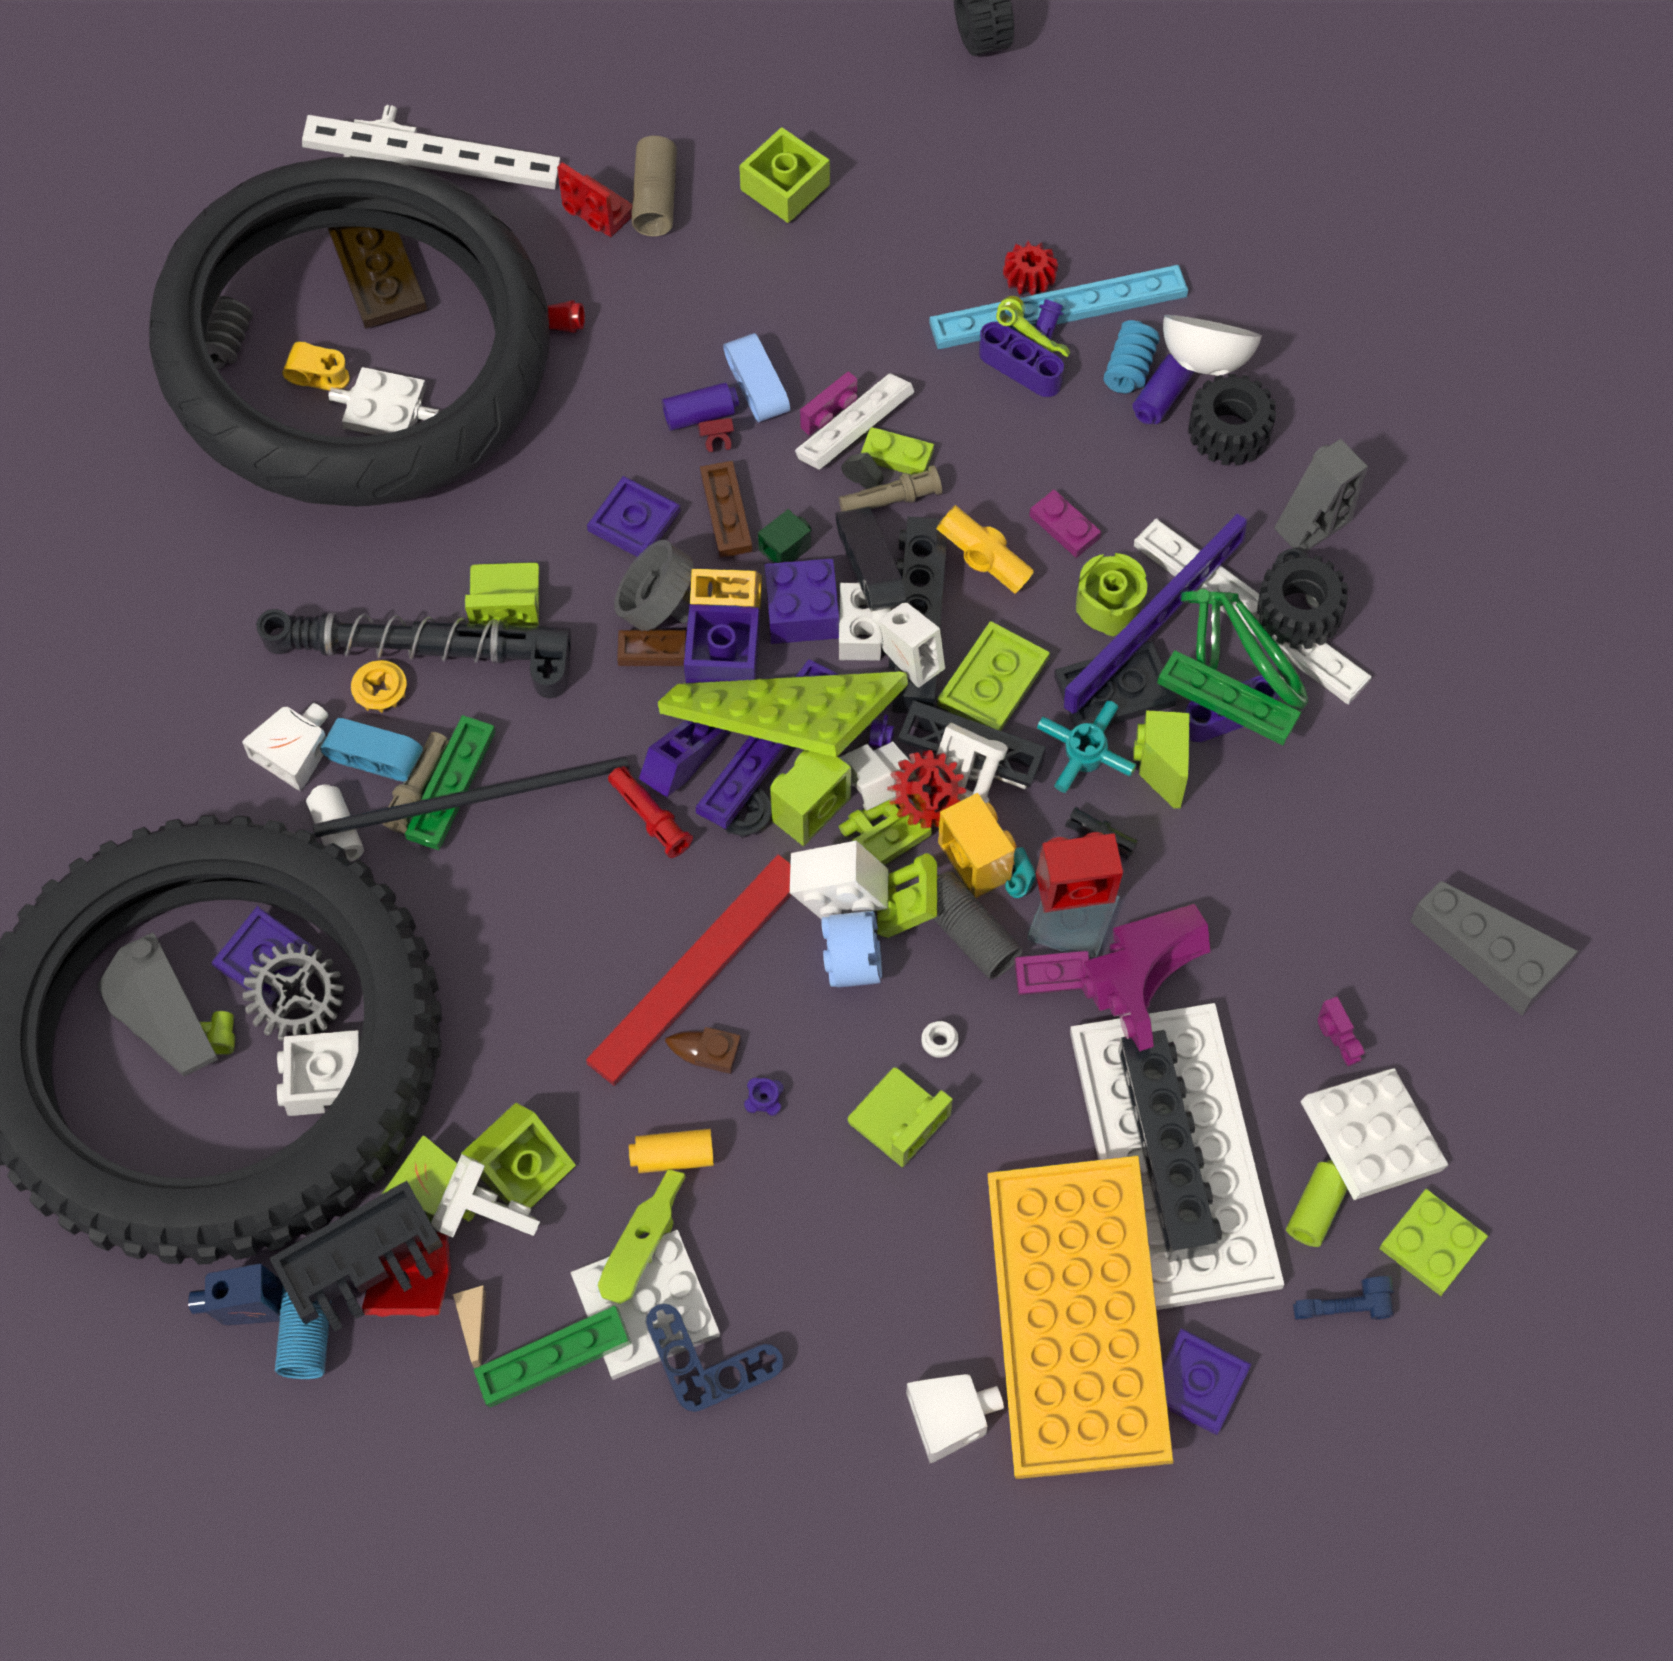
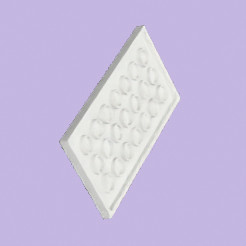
(1246, 1255)

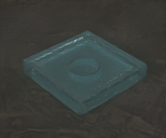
(1073, 928)

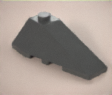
(151, 1002)

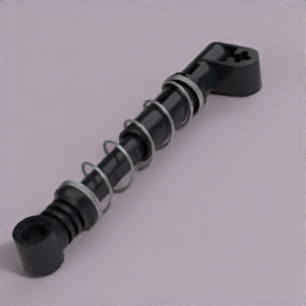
(429, 638)

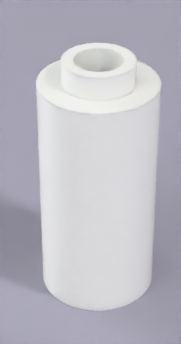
(328, 804)

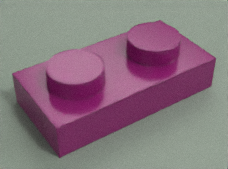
(828, 403)
(1065, 523)
(1050, 972)

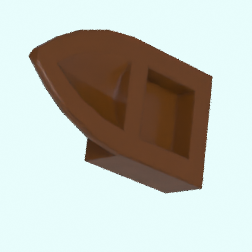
(706, 1048)

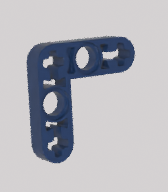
(708, 1376)

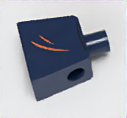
(239, 1296)

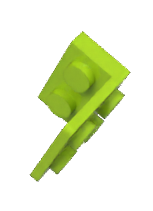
(504, 593)
(900, 1116)

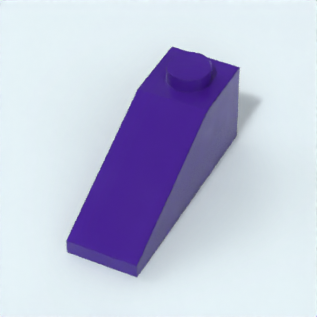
(679, 755)

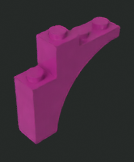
(1139, 963)

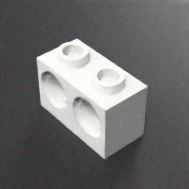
(857, 622)

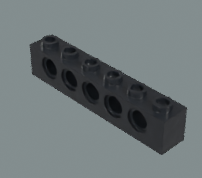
(921, 538)
(1181, 1238)

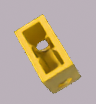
(728, 588)

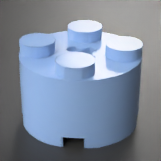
(852, 949)

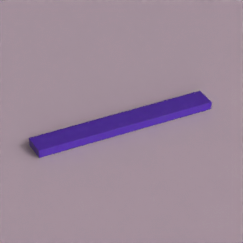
(1154, 614)

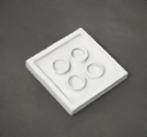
(1374, 1133)
(667, 1281)

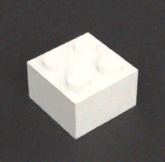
(839, 880)

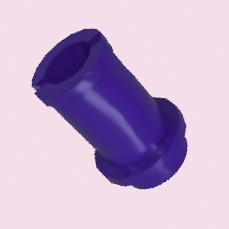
(1048, 317)

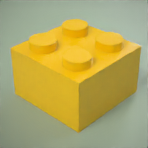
(976, 844)

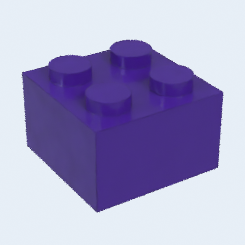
(802, 601)
(721, 643)

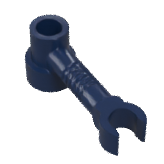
(1375, 1299)

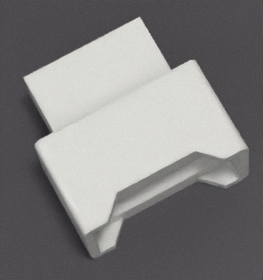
(872, 772)

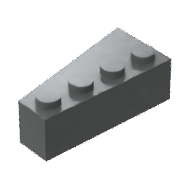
(1493, 946)

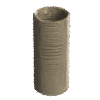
(654, 186)

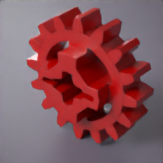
(929, 776)

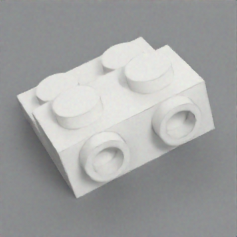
(315, 1070)

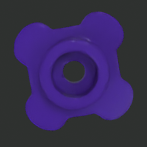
(881, 733)
(763, 1086)

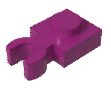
(1336, 1024)

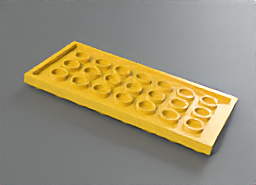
(1079, 1319)

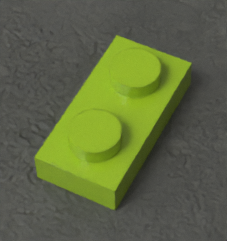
(898, 451)

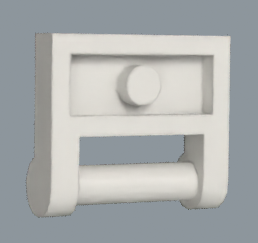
(962, 747)

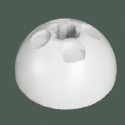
(1208, 345)

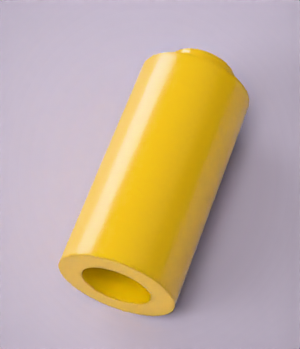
(672, 1151)

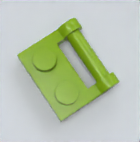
(913, 903)

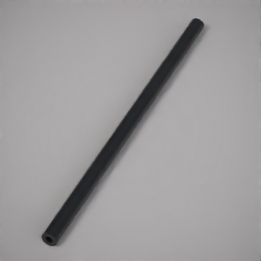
(467, 797)

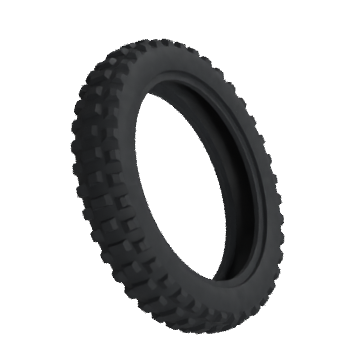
(305, 1179)

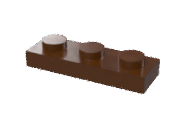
(726, 509)

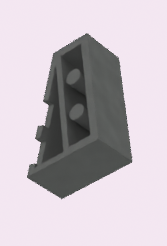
(1323, 497)

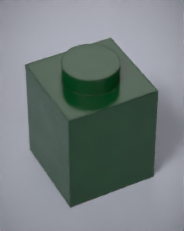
(785, 538)

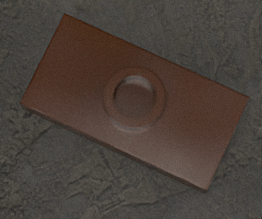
(651, 647)

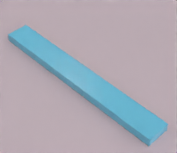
(1077, 302)

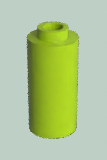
(1317, 1205)

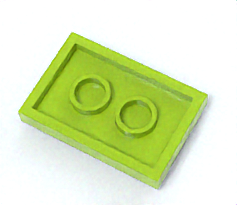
(993, 677)

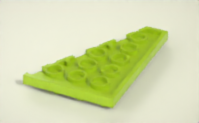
(799, 712)

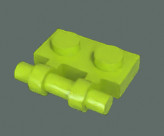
(888, 837)

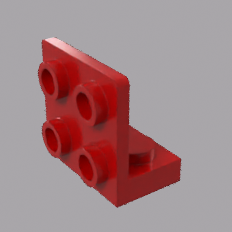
(592, 201)
(423, 1298)

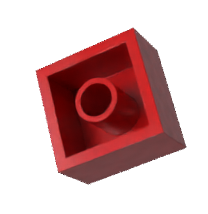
(1078, 872)

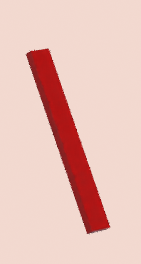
(692, 973)

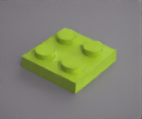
(1433, 1242)

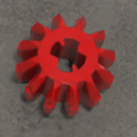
(1030, 268)

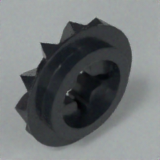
(754, 822)

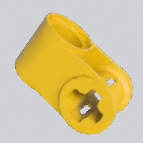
(314, 365)

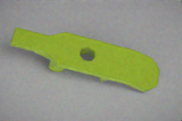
(632, 1253)

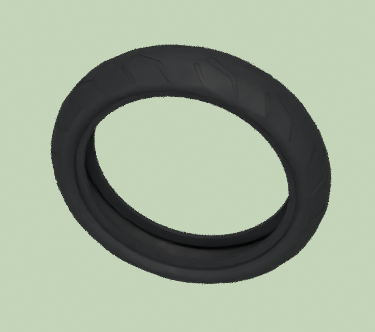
(334, 195)

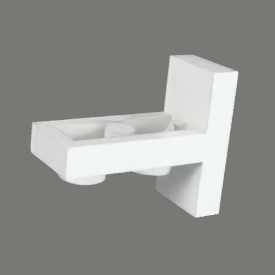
(460, 1196)

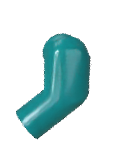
(1023, 876)

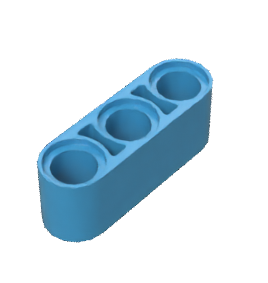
(371, 749)

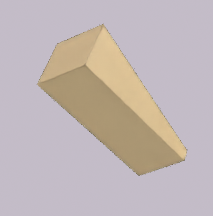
(471, 1313)

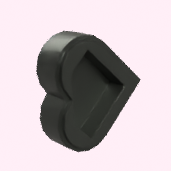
(863, 470)

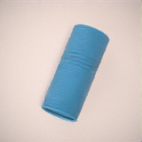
(300, 1346)

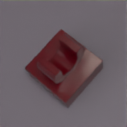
(716, 429)

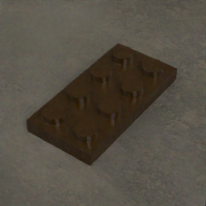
(377, 273)

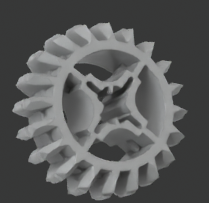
(280, 982)

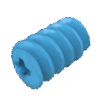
(1131, 357)

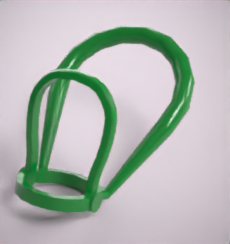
(1291, 692)

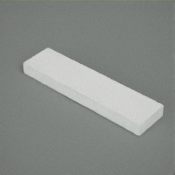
(854, 421)

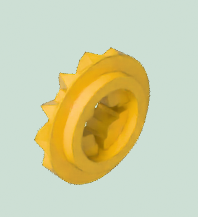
(373, 674)

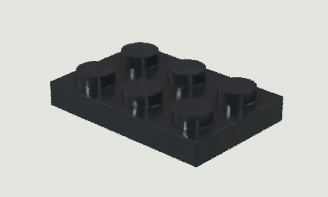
(1131, 688)

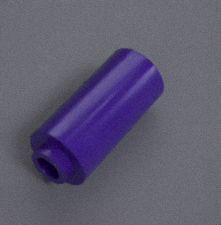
(1161, 391)
(699, 406)

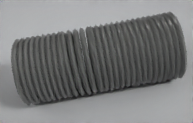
(974, 931)

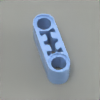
(756, 377)

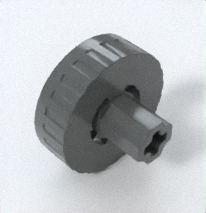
(655, 587)

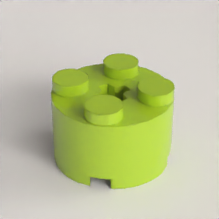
(1111, 592)

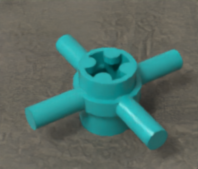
(1094, 737)

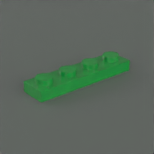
(1229, 697)
(452, 776)
(552, 1356)

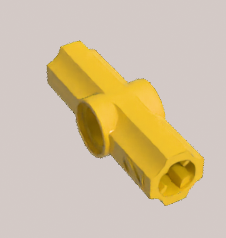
(985, 549)

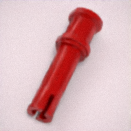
(658, 822)

